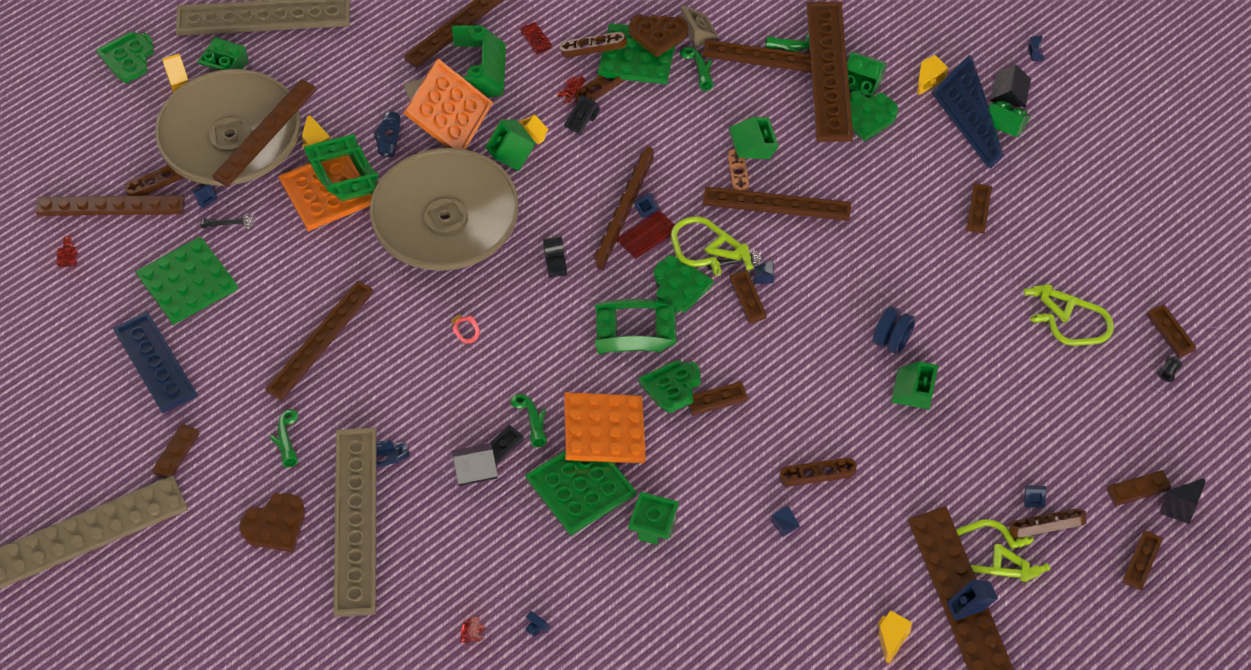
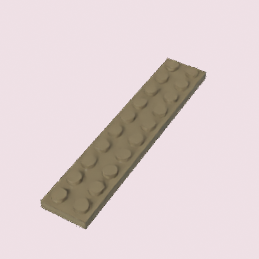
(261, 16)
(355, 522)
(90, 530)

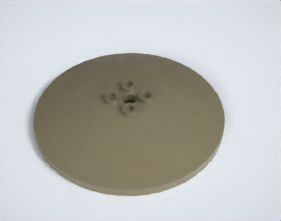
(207, 109)
(439, 183)

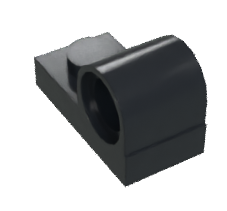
(584, 111)
(555, 257)

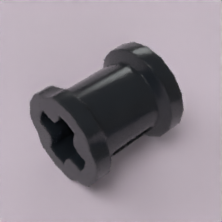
(1170, 368)

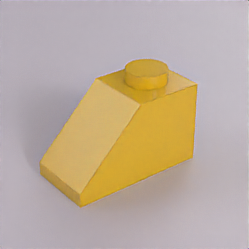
(175, 71)
(932, 73)
(534, 128)
(313, 132)
(893, 633)

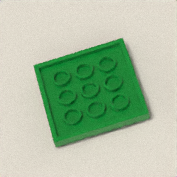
(635, 61)
(186, 280)
(579, 490)

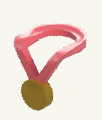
(457, 319)

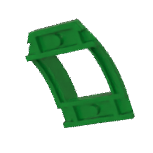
(339, 148)
(607, 327)

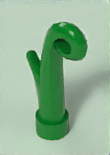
(786, 44)
(705, 80)
(536, 421)
(288, 455)

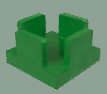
(653, 518)

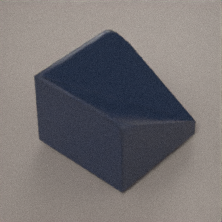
(1034, 48)
(646, 205)
(764, 273)
(785, 521)

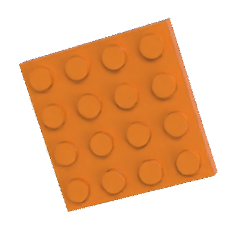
(448, 107)
(312, 200)
(604, 427)

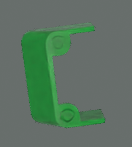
(489, 76)

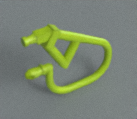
(741, 251)
(1046, 291)
(1025, 573)

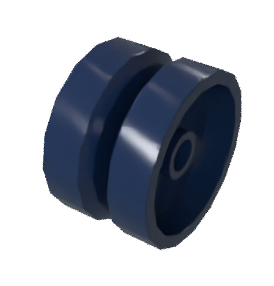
(894, 330)

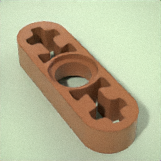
(735, 178)

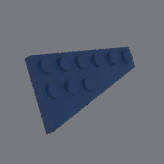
(966, 105)

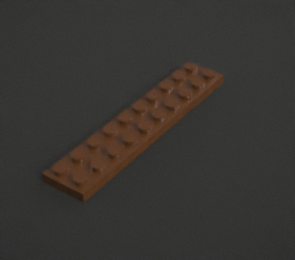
(829, 72)
(950, 572)

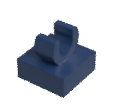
(204, 195)
(1034, 496)
(536, 624)

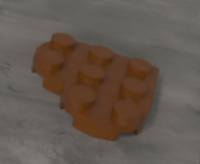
(658, 33)
(276, 524)

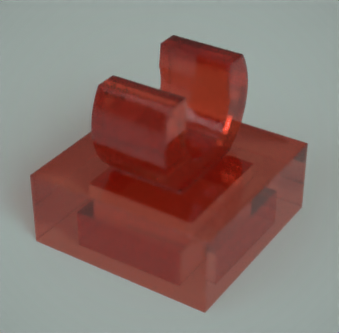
(470, 629)

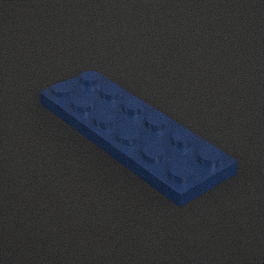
(155, 362)

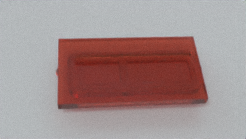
(647, 234)

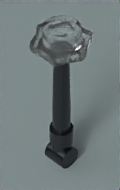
(247, 221)
(755, 259)

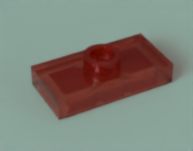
(536, 38)

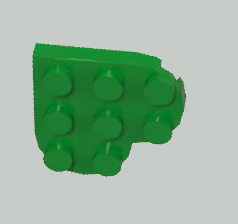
(127, 55)
(871, 114)
(680, 283)
(672, 385)

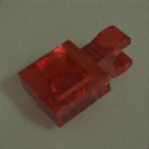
(572, 86)
(68, 254)

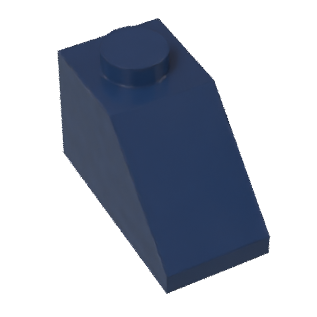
(972, 599)

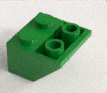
(224, 55)
(865, 73)
(1008, 119)
(754, 138)
(510, 144)
(915, 385)

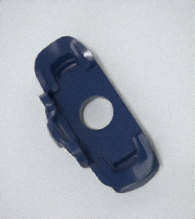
(387, 144)
(394, 452)

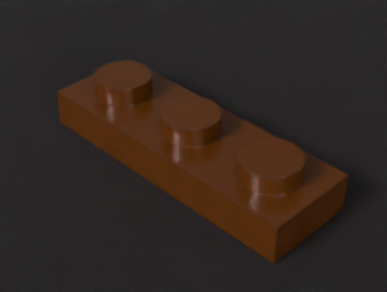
(979, 208)
(747, 296)
(1171, 331)
(718, 398)
(176, 451)
(1138, 488)
(1142, 560)

